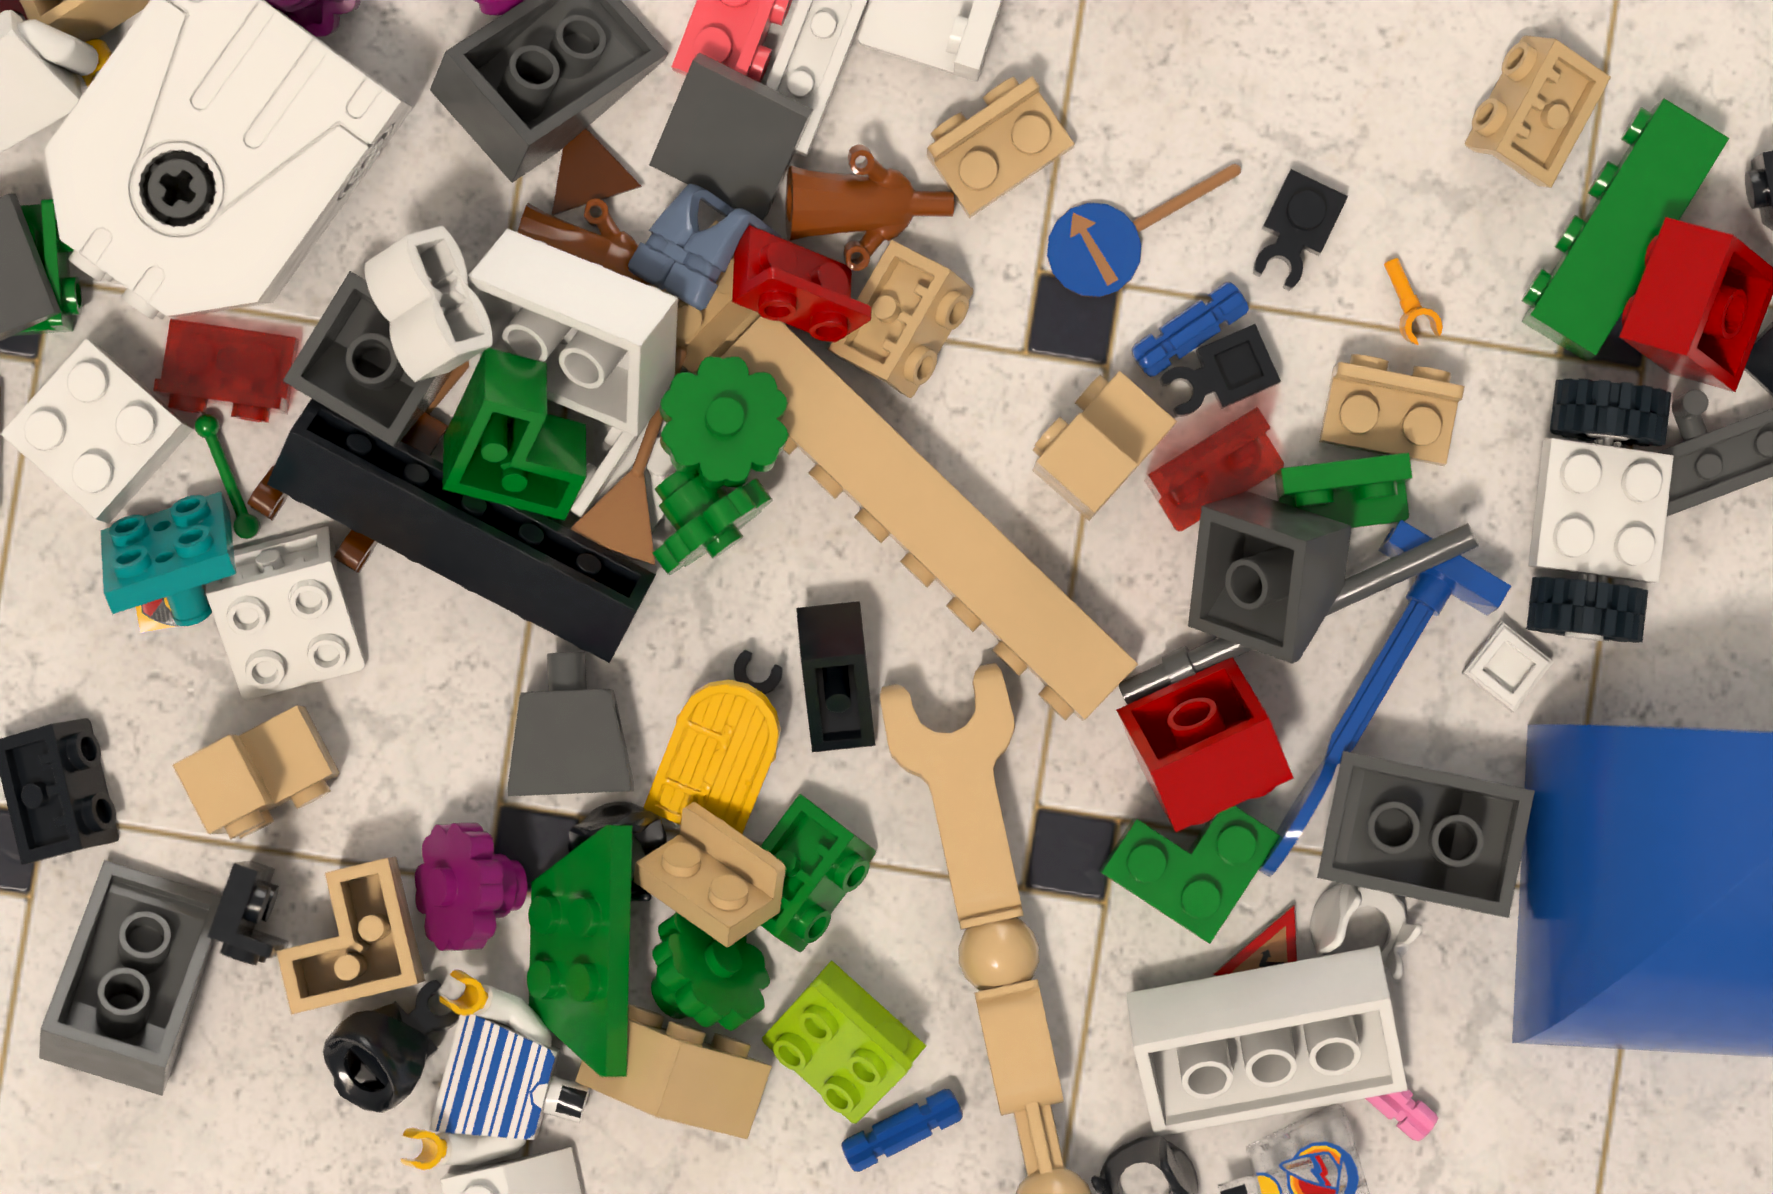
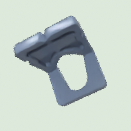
(689, 259)

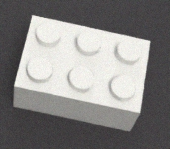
(598, 331)

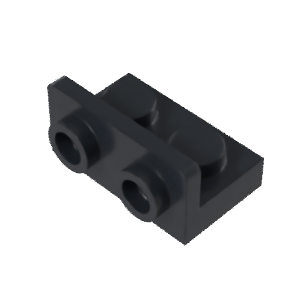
(56, 790)
(244, 903)

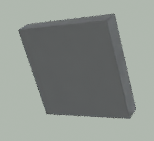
(731, 136)

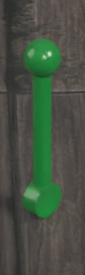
(246, 524)

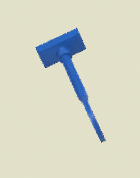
(1425, 598)

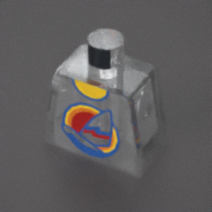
(1304, 1158)

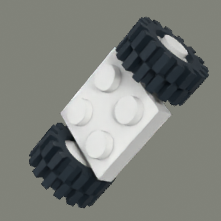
(1600, 510)

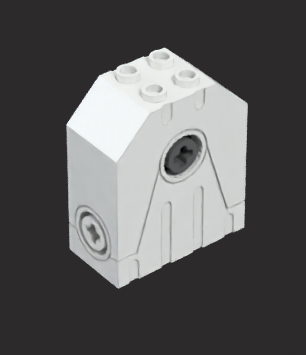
(246, 111)

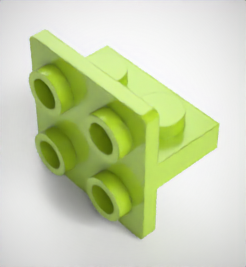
(843, 1043)

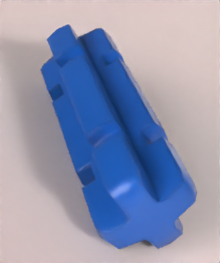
(1190, 329)
(902, 1130)

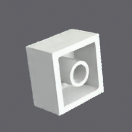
(96, 431)

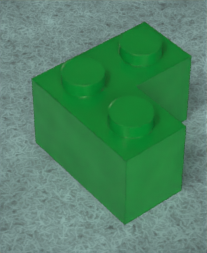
(508, 445)
(1192, 885)

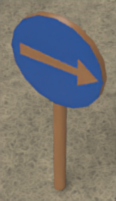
(1098, 246)

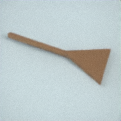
(622, 515)

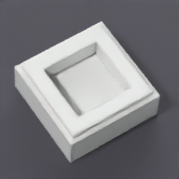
(1507, 667)

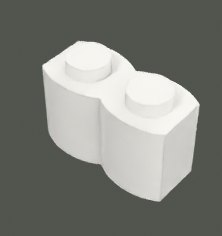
(427, 301)

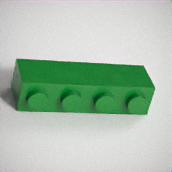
(1608, 248)

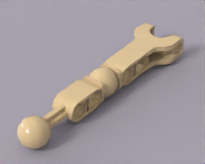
(997, 947)

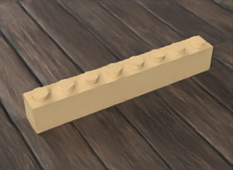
(936, 527)

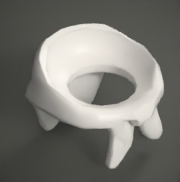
(1333, 913)

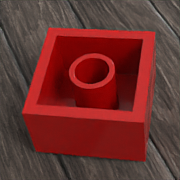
(1699, 304)
(1205, 744)

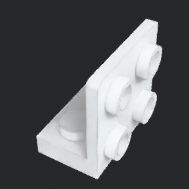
(933, 32)
(285, 615)

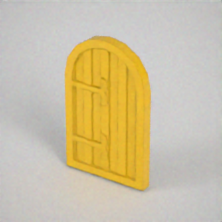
(717, 754)

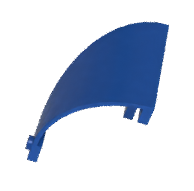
(1647, 890)

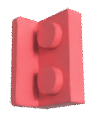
(731, 34)

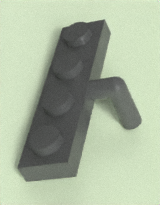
(1718, 460)

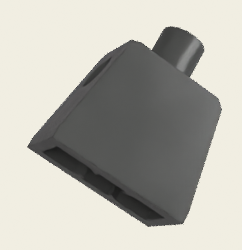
(568, 736)

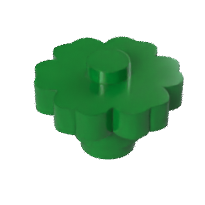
(723, 422)
(704, 517)
(705, 978)

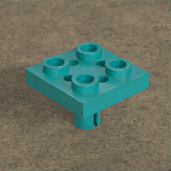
(169, 557)

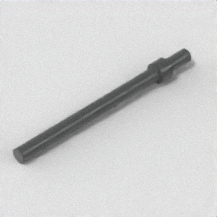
(1185, 663)

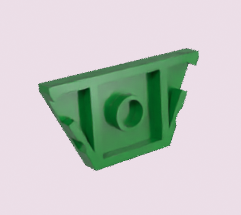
(583, 949)

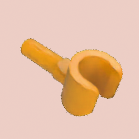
(1410, 303)

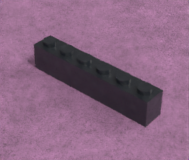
(482, 545)

